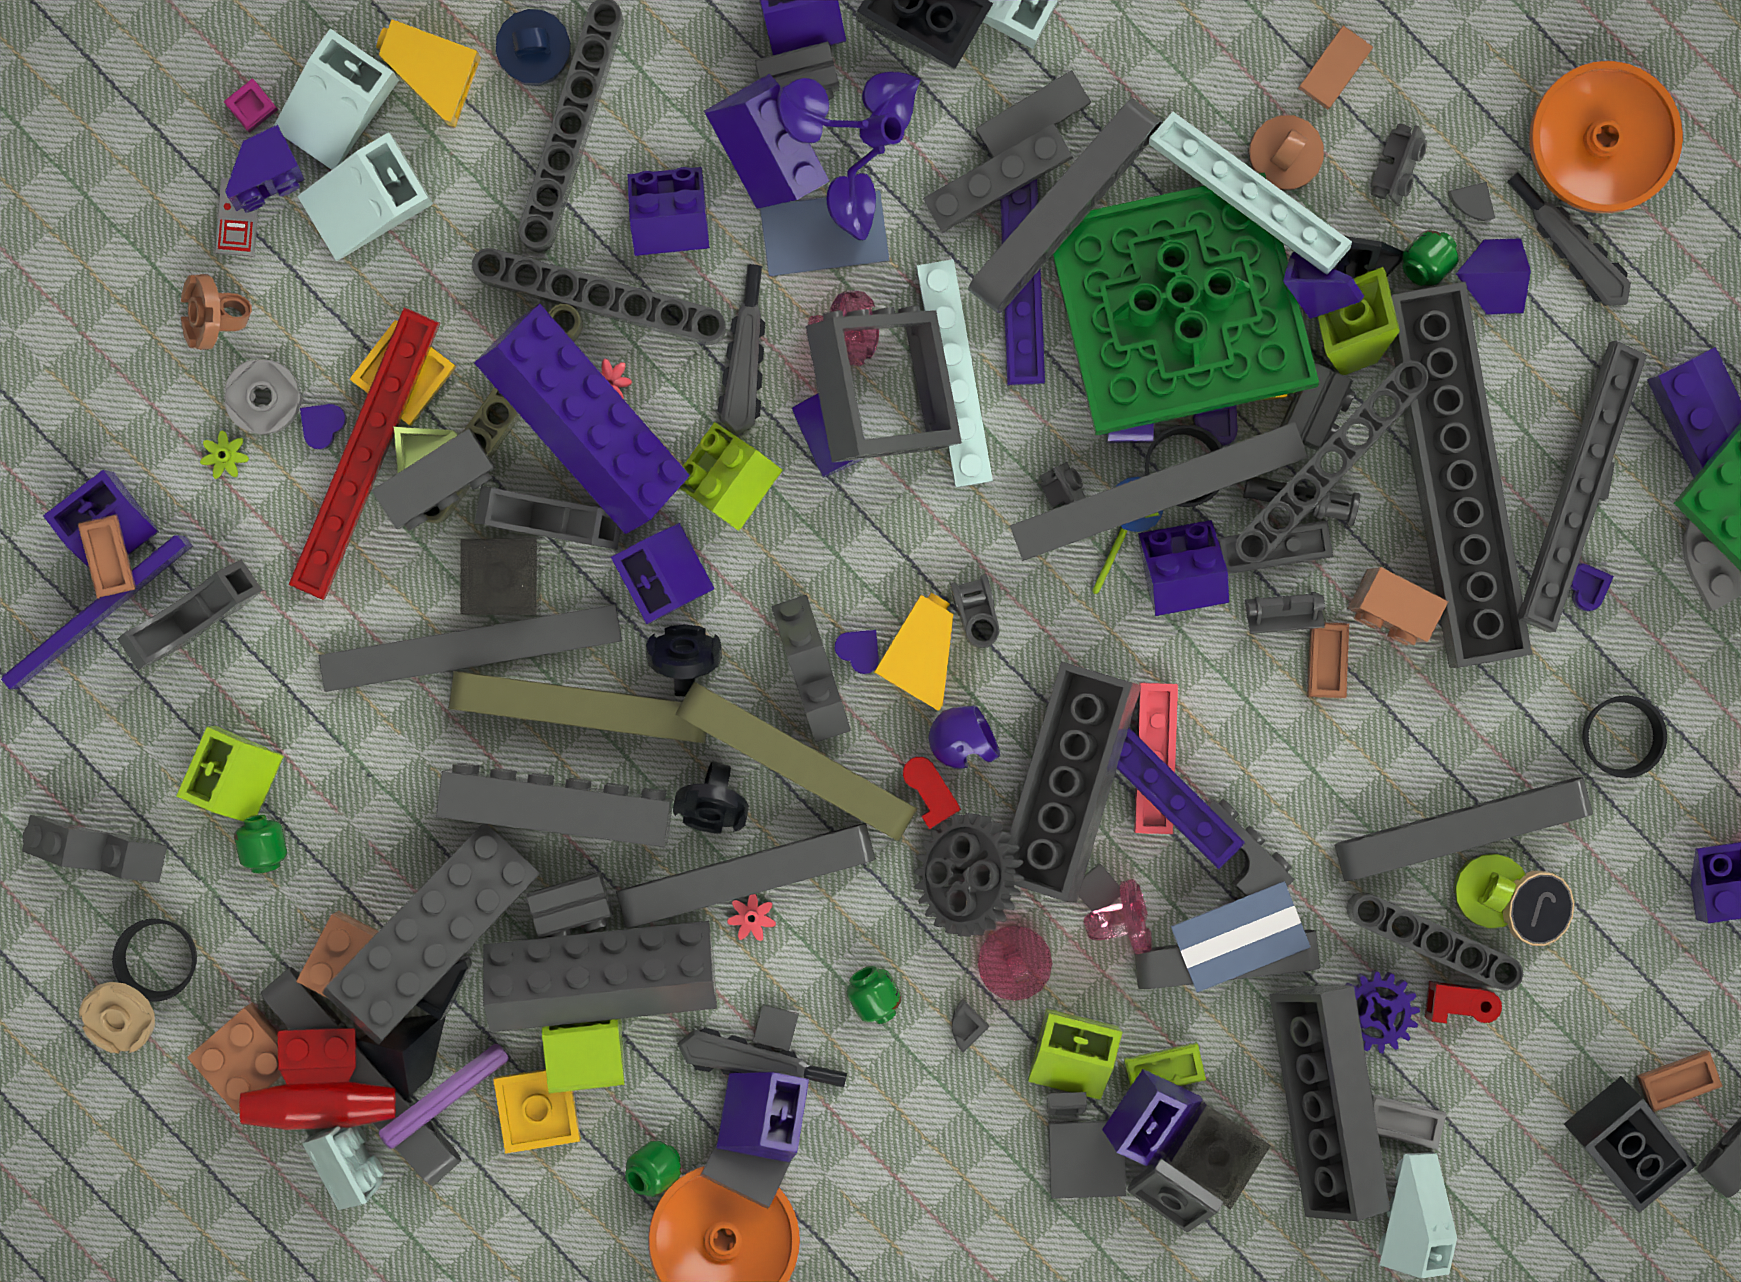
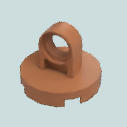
(1286, 151)
(207, 312)

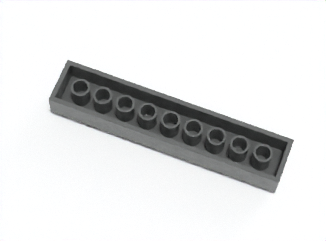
(1459, 478)

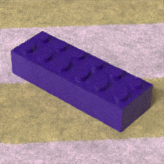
(582, 419)

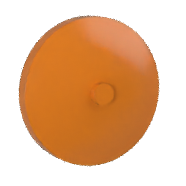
(1606, 137)
(719, 1236)

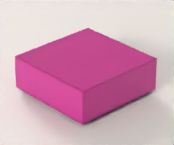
(250, 105)

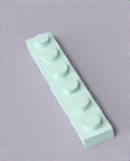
(1250, 193)
(941, 293)

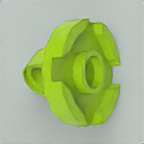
(1486, 887)

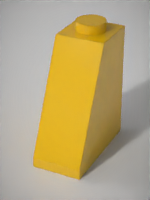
(430, 66)
(921, 651)

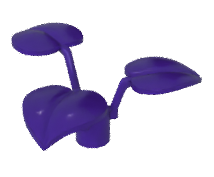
(889, 99)

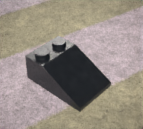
(929, 27)
(1630, 1144)

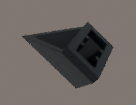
(1368, 256)
(443, 994)
(407, 1052)

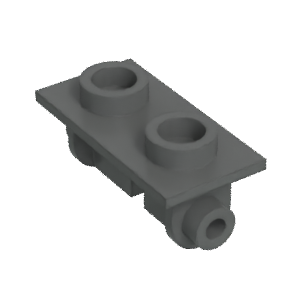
(1398, 178)
(1063, 486)
(1285, 613)

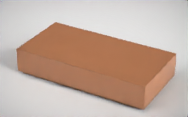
(1335, 67)
(107, 556)
(1328, 661)
(1679, 1080)

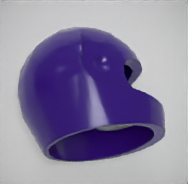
(961, 733)

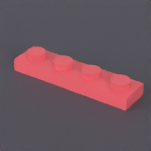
(1158, 731)

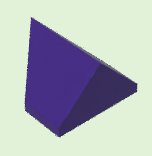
(1498, 276)
(1316, 290)

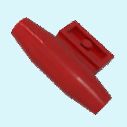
(317, 1086)

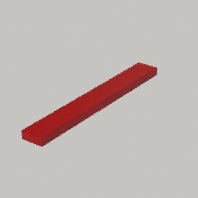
(364, 453)

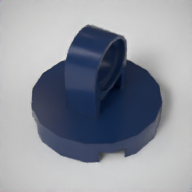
(533, 47)

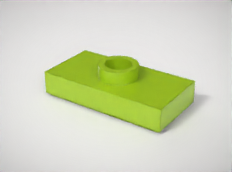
(1176, 1064)

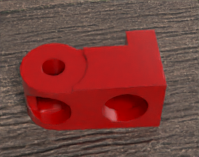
(923, 776)
(1461, 1000)

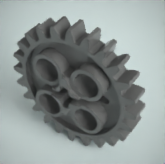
(959, 870)

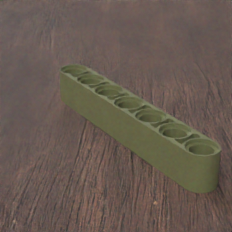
(496, 433)
(571, 706)
(796, 761)

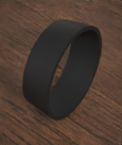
(1191, 430)
(1658, 744)
(120, 966)

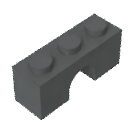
(1260, 867)

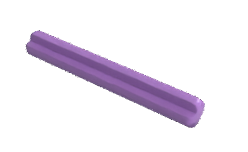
(443, 1096)

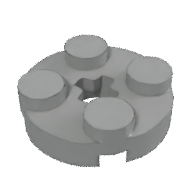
(284, 398)

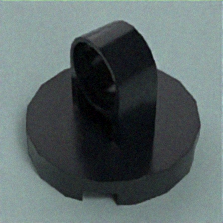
(683, 655)
(712, 805)

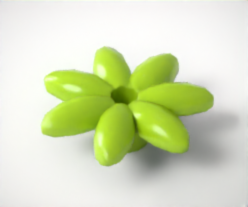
(231, 455)

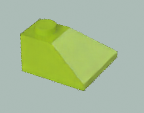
(1363, 331)

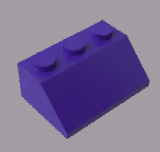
(760, 149)
(1698, 406)

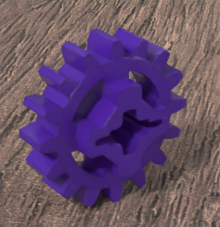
(1393, 1004)

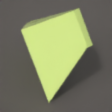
(418, 442)

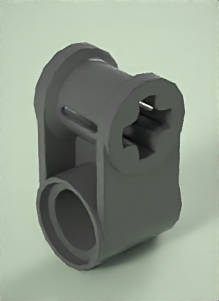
(976, 608)

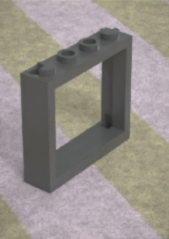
(838, 391)

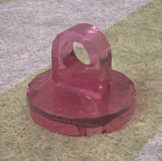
(859, 343)
(1122, 919)
(1014, 962)

